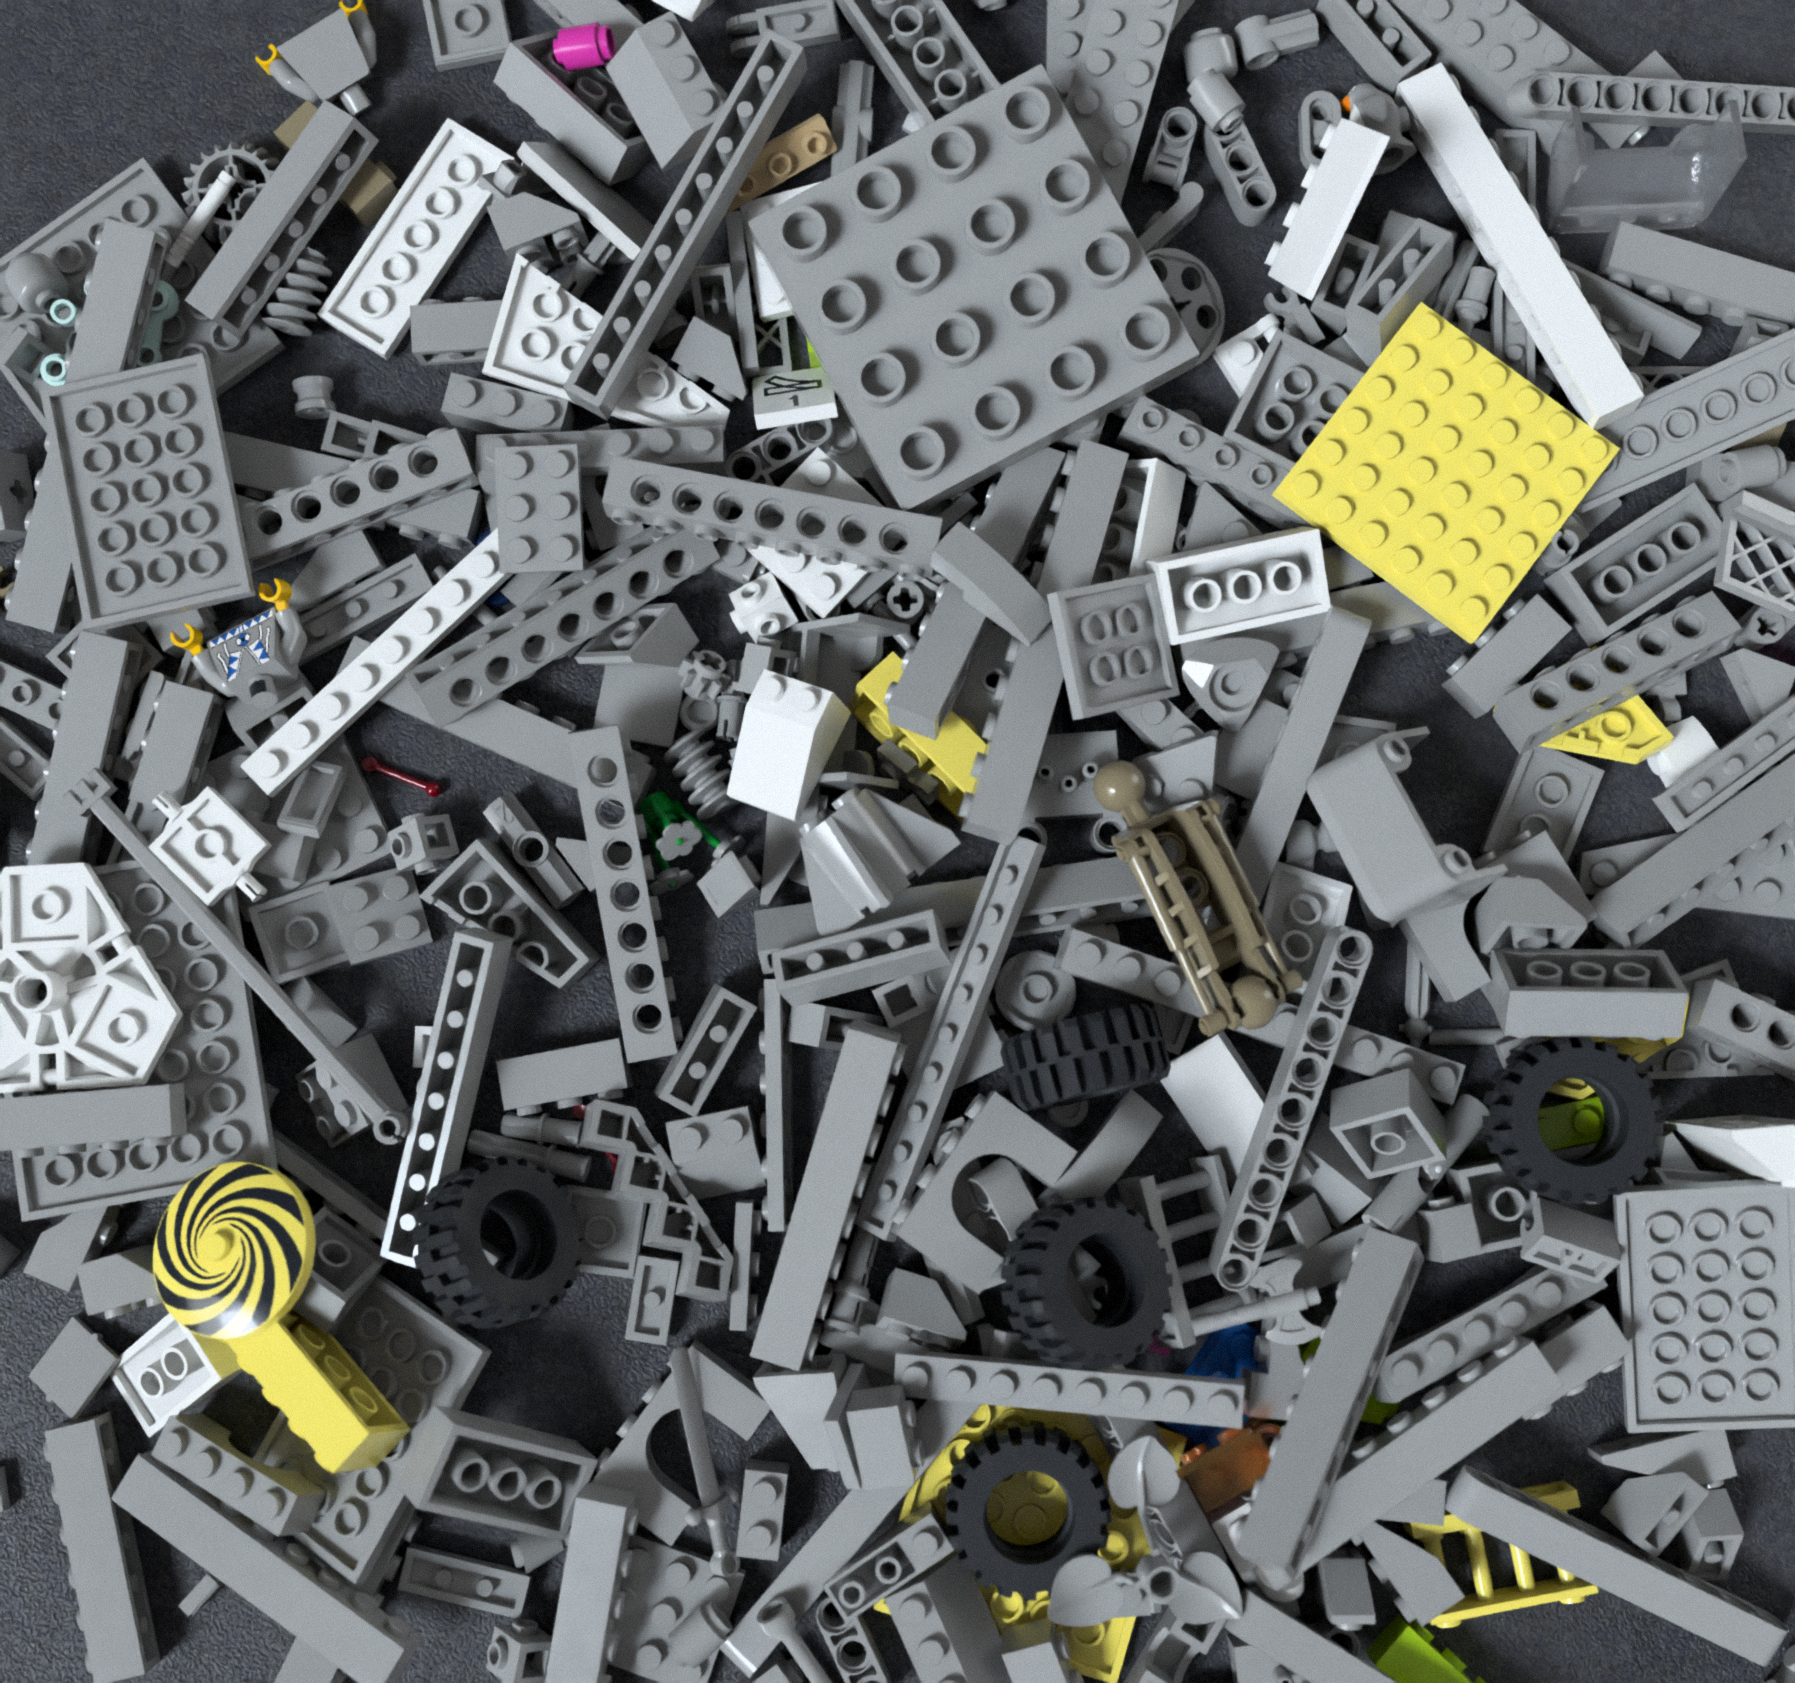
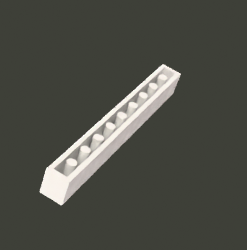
(1518, 249)

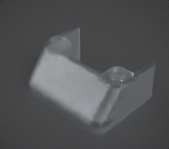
(1642, 185)

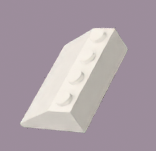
(1327, 207)

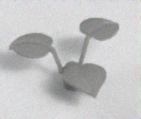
(1196, 1594)

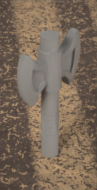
(1281, 1303)

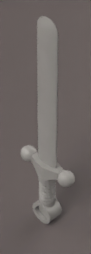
(712, 1503)

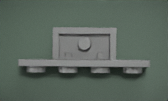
(1635, 320)

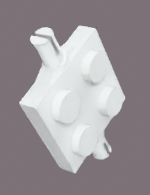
(209, 846)

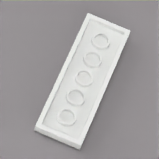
(414, 240)

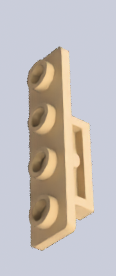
(785, 158)

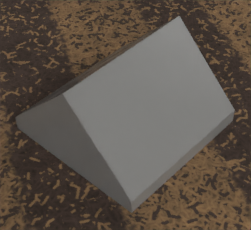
(1337, 1179)

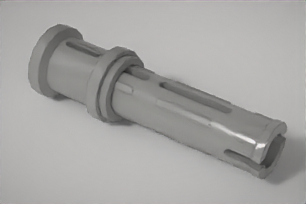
(852, 1289)

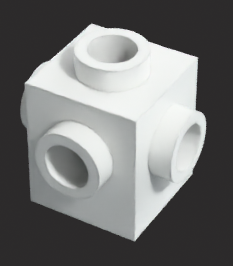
(762, 608)

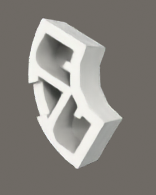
(1687, 750)

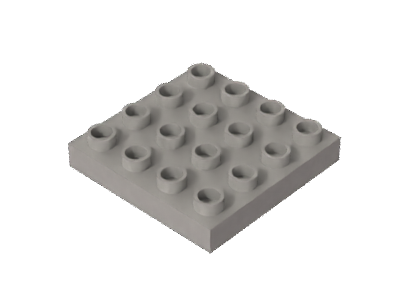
(974, 292)

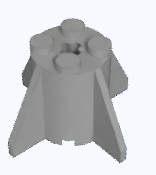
(866, 856)

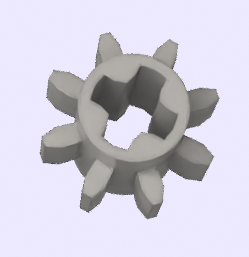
(704, 675)

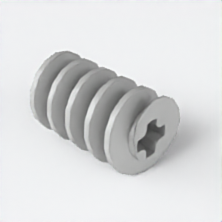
(296, 294)
(701, 774)

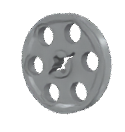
(1204, 295)

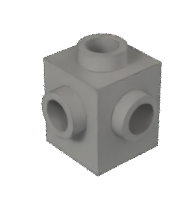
(422, 843)
(519, 1652)

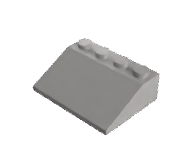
(1289, 400)

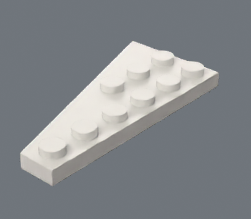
(546, 331)

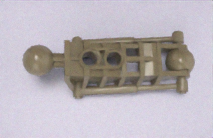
(1212, 873)

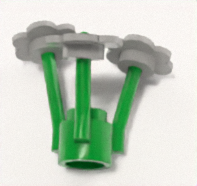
(663, 817)

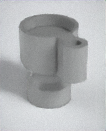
(1304, 842)

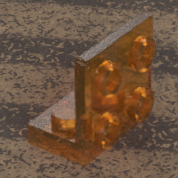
(1227, 1467)

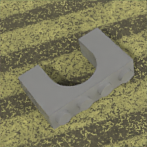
(1440, 935)
(929, 1218)
(631, 1465)

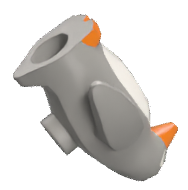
(1380, 113)

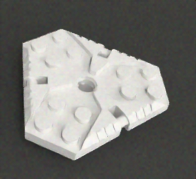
(98, 1013)

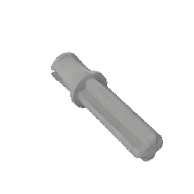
(552, 1159)

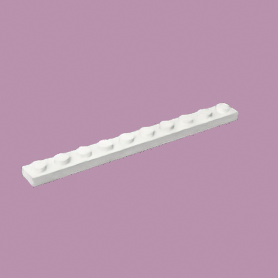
(377, 668)

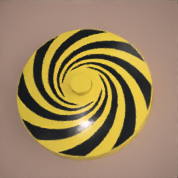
(234, 1250)

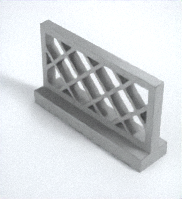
(1763, 525)

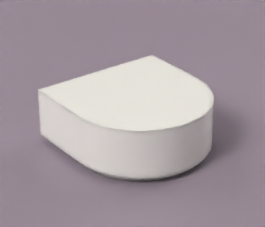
(1285, 1594)

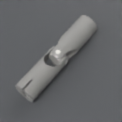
(1404, 1192)

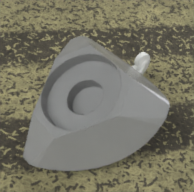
(1228, 678)

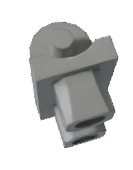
(514, 179)

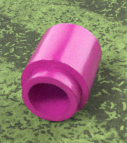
(584, 46)

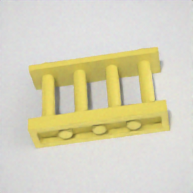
(1565, 1588)

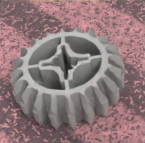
(235, 162)

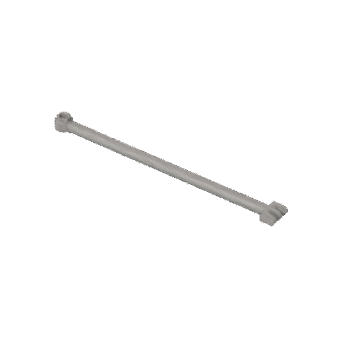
(99, 803)

